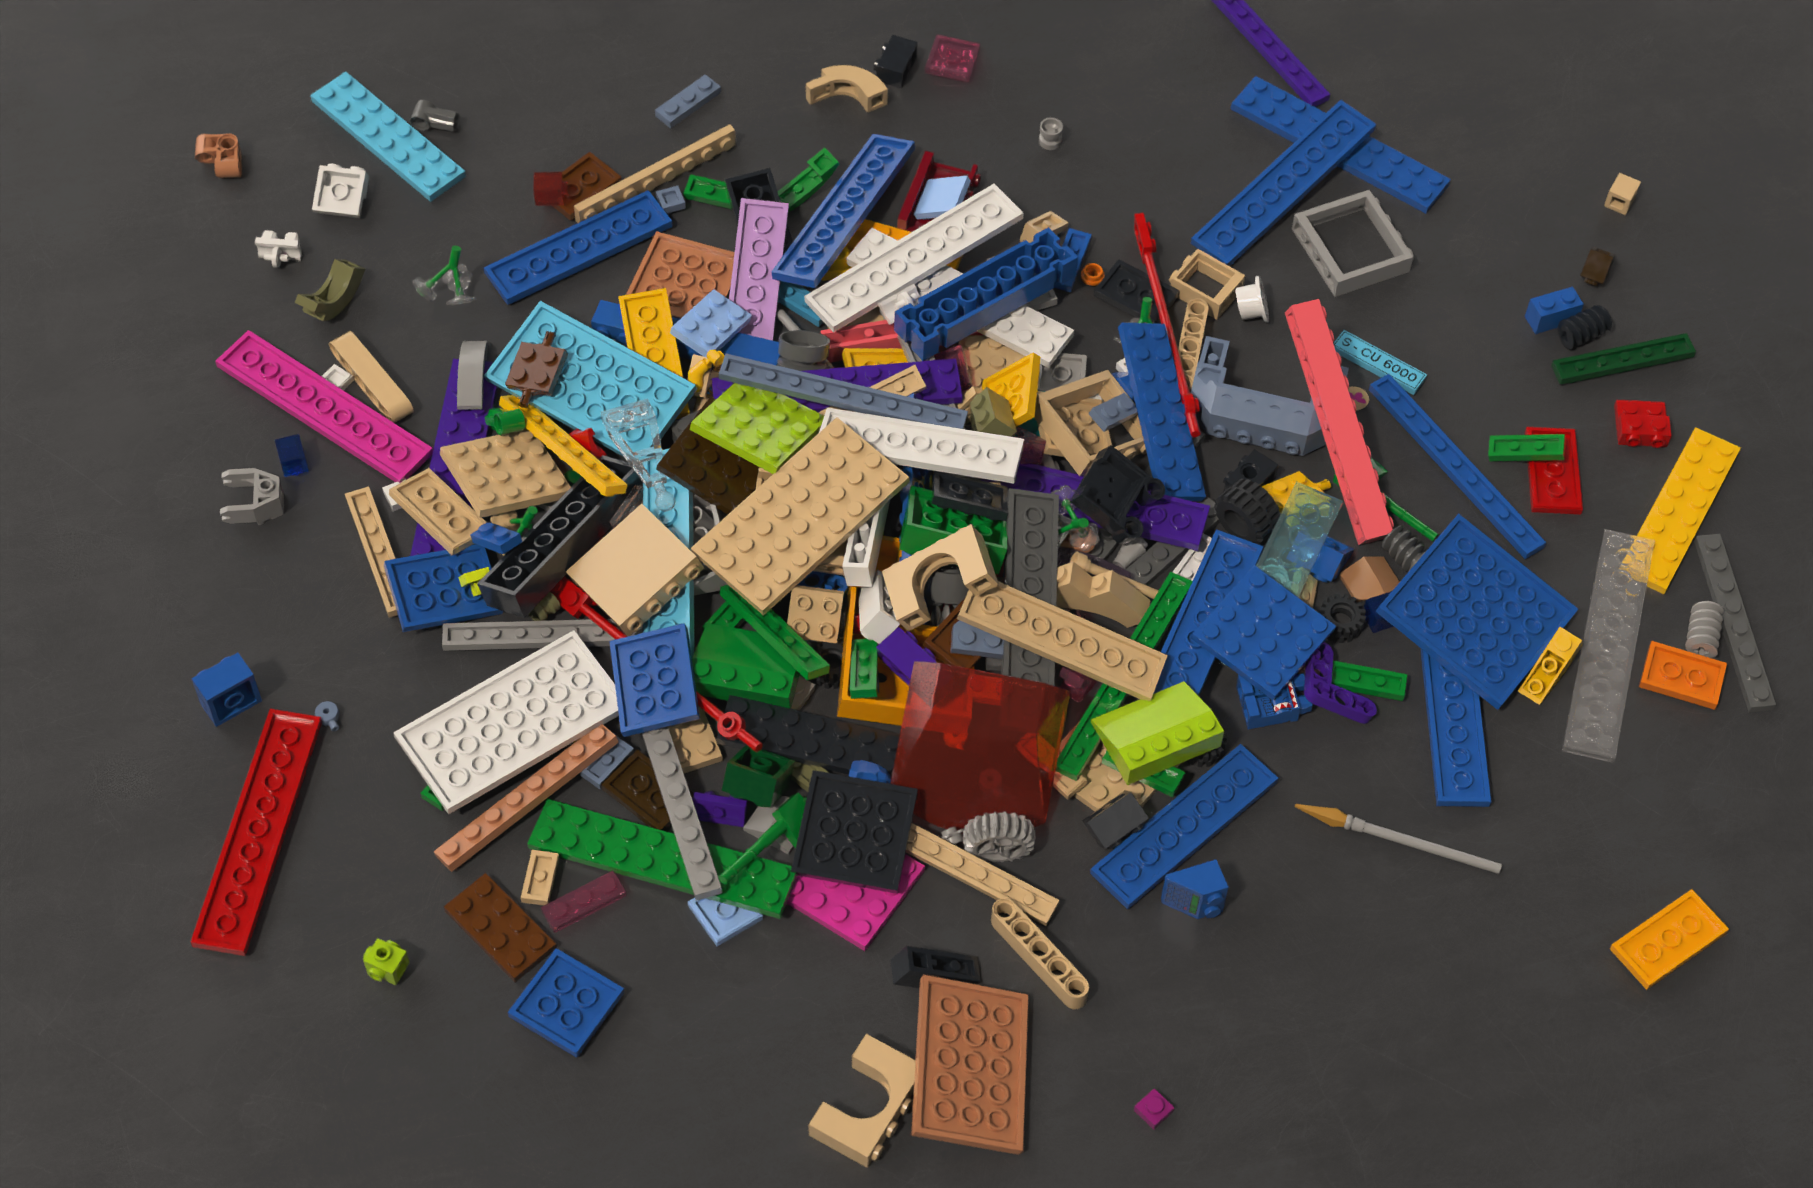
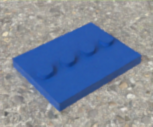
(429, 588)
(654, 680)

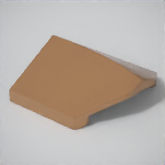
(1369, 578)

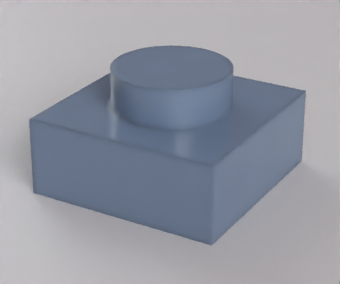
(670, 199)

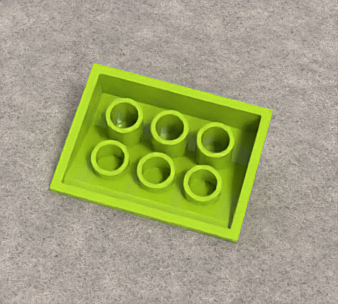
(1158, 732)

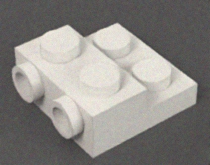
(340, 190)

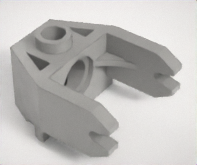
(267, 496)

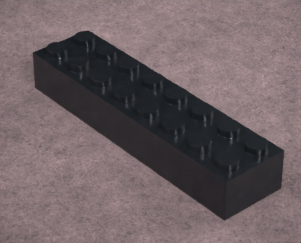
(554, 544)

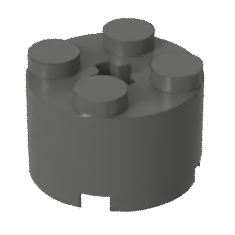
(945, 586)

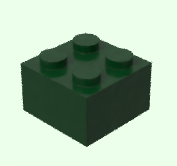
(758, 776)

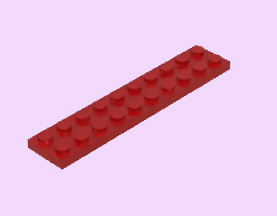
(256, 833)

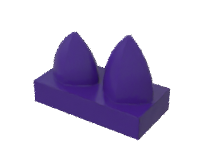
(720, 809)

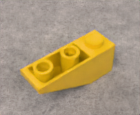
(1551, 666)

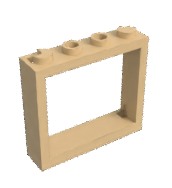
(1045, 414)

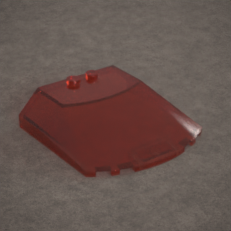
(978, 744)

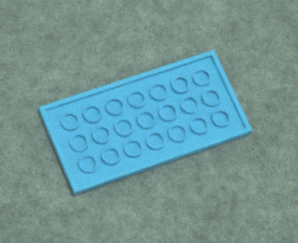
(595, 378)

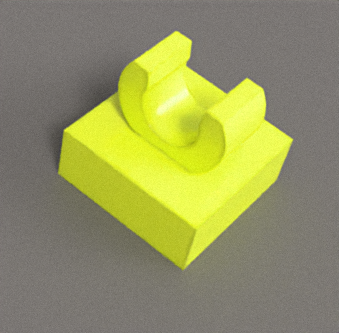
(472, 578)

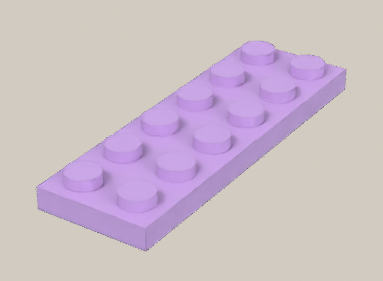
(757, 252)

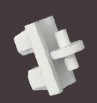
(277, 249)
(890, 305)

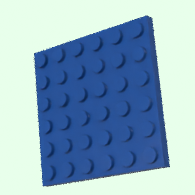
(1477, 611)

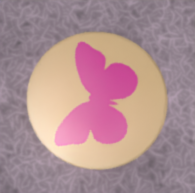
(1359, 396)

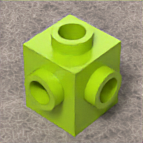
(385, 961)

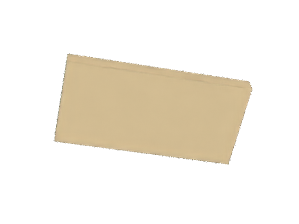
(438, 510)

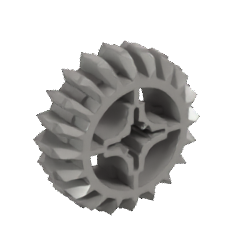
(999, 837)

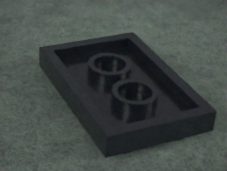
(1127, 286)
(969, 495)

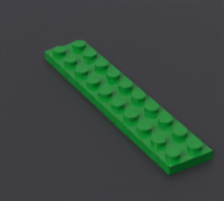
(655, 857)

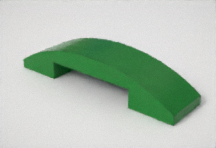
(810, 180)

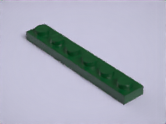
(1623, 358)

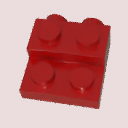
(1642, 423)

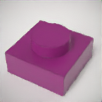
(1153, 1108)

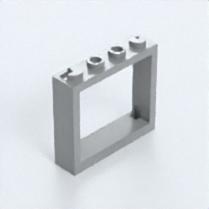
(1324, 262)

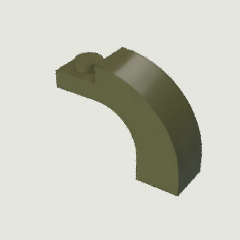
(335, 292)

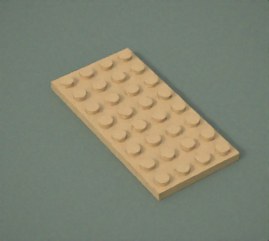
(800, 515)

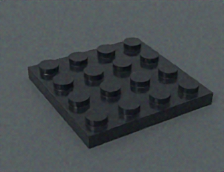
(854, 831)

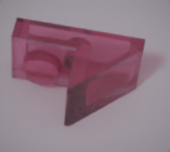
(1076, 683)

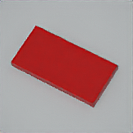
(1556, 483)

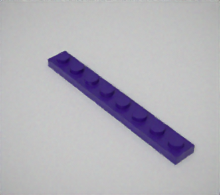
(1274, 51)

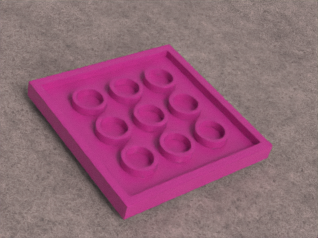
(852, 910)

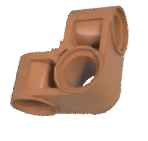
(221, 150)

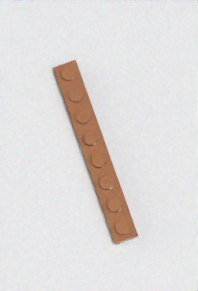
(525, 797)

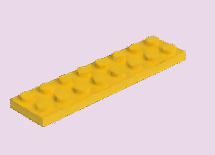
(1685, 503)

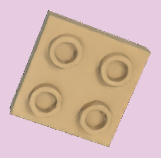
(815, 613)

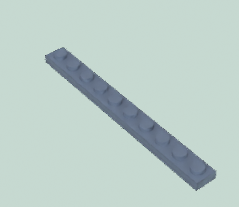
(837, 392)

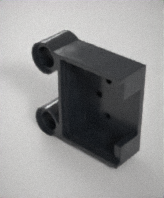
(1110, 491)

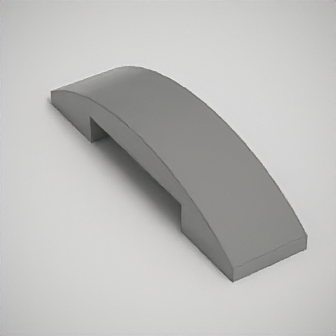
(471, 374)

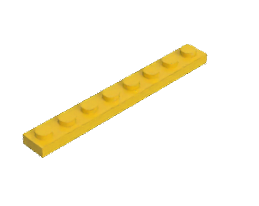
(567, 448)

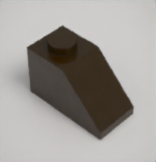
(1597, 266)

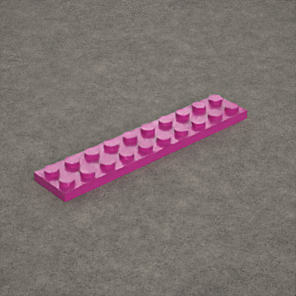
(324, 407)

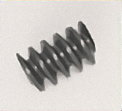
(1402, 548)

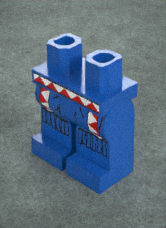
(1263, 711)

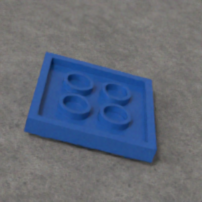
(566, 1002)

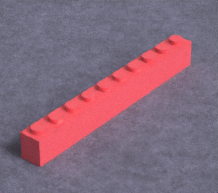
(1339, 421)

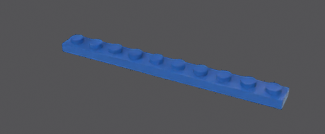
(1457, 466)

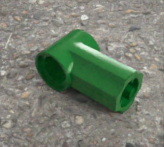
(505, 420)

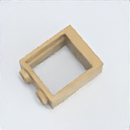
(1214, 269)

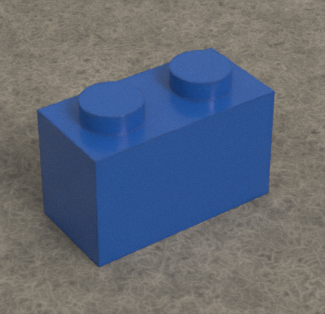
(1549, 309)

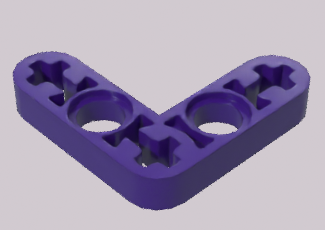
(1323, 694)

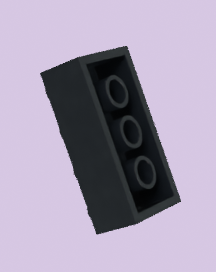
(756, 186)

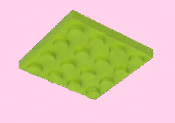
(758, 425)

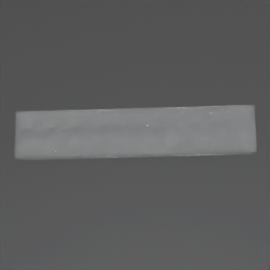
(1608, 646)

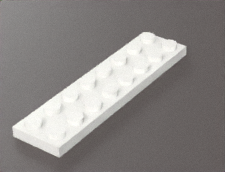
(936, 446)

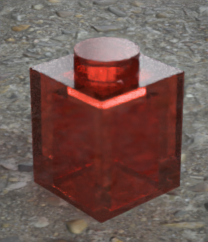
(549, 188)

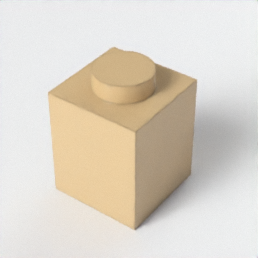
(1622, 193)

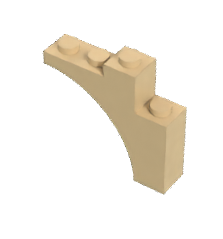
(1101, 594)

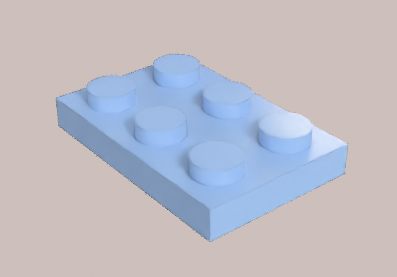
(710, 323)

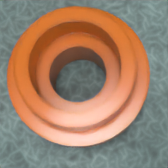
(1092, 274)

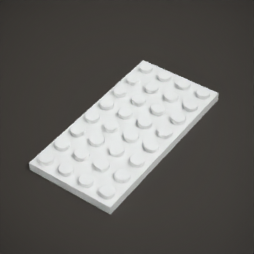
(510, 721)

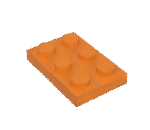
(1683, 675)

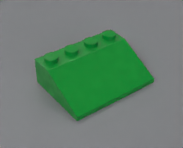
(928, 523)
(742, 666)

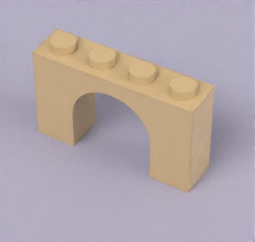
(908, 577)
(864, 1138)

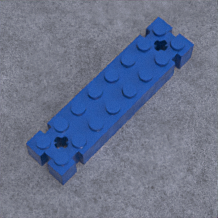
(985, 293)

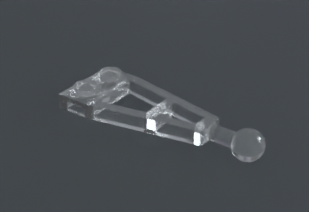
(631, 417)

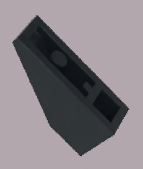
(914, 962)

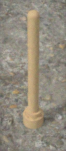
(1085, 563)

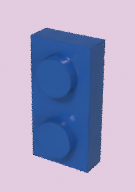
(496, 538)

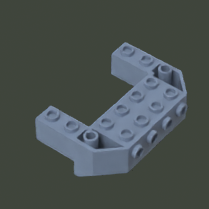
(1251, 414)

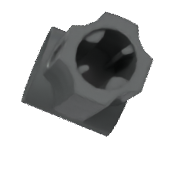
(427, 115)

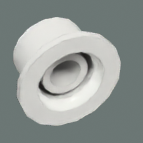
(1252, 301)

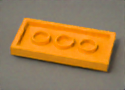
(1669, 939)

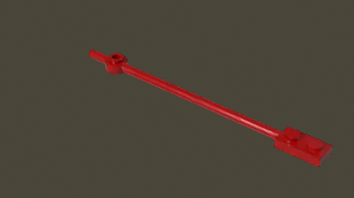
(1146, 247)
(577, 602)

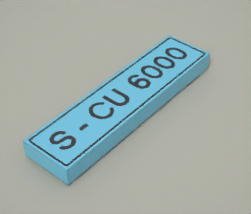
(1378, 361)

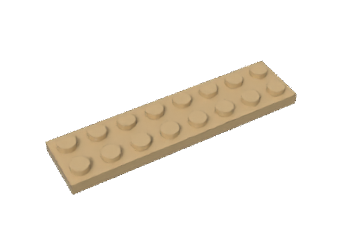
(1065, 639)

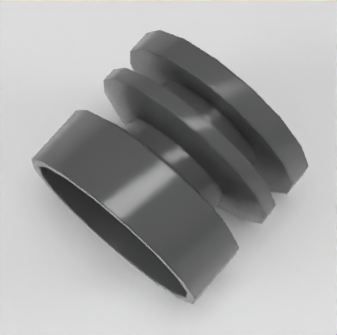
(803, 350)

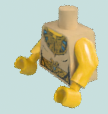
(701, 374)

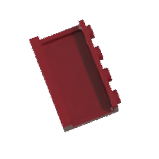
(931, 170)

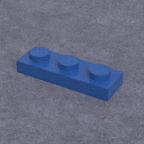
(1078, 243)

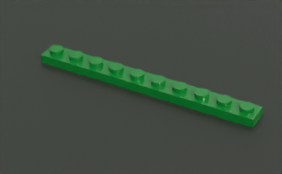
(1149, 633)

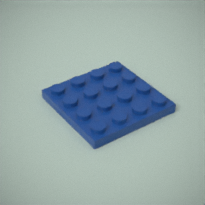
(1263, 632)

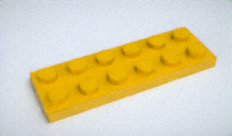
(648, 329)

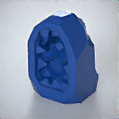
(869, 771)

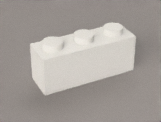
(876, 610)

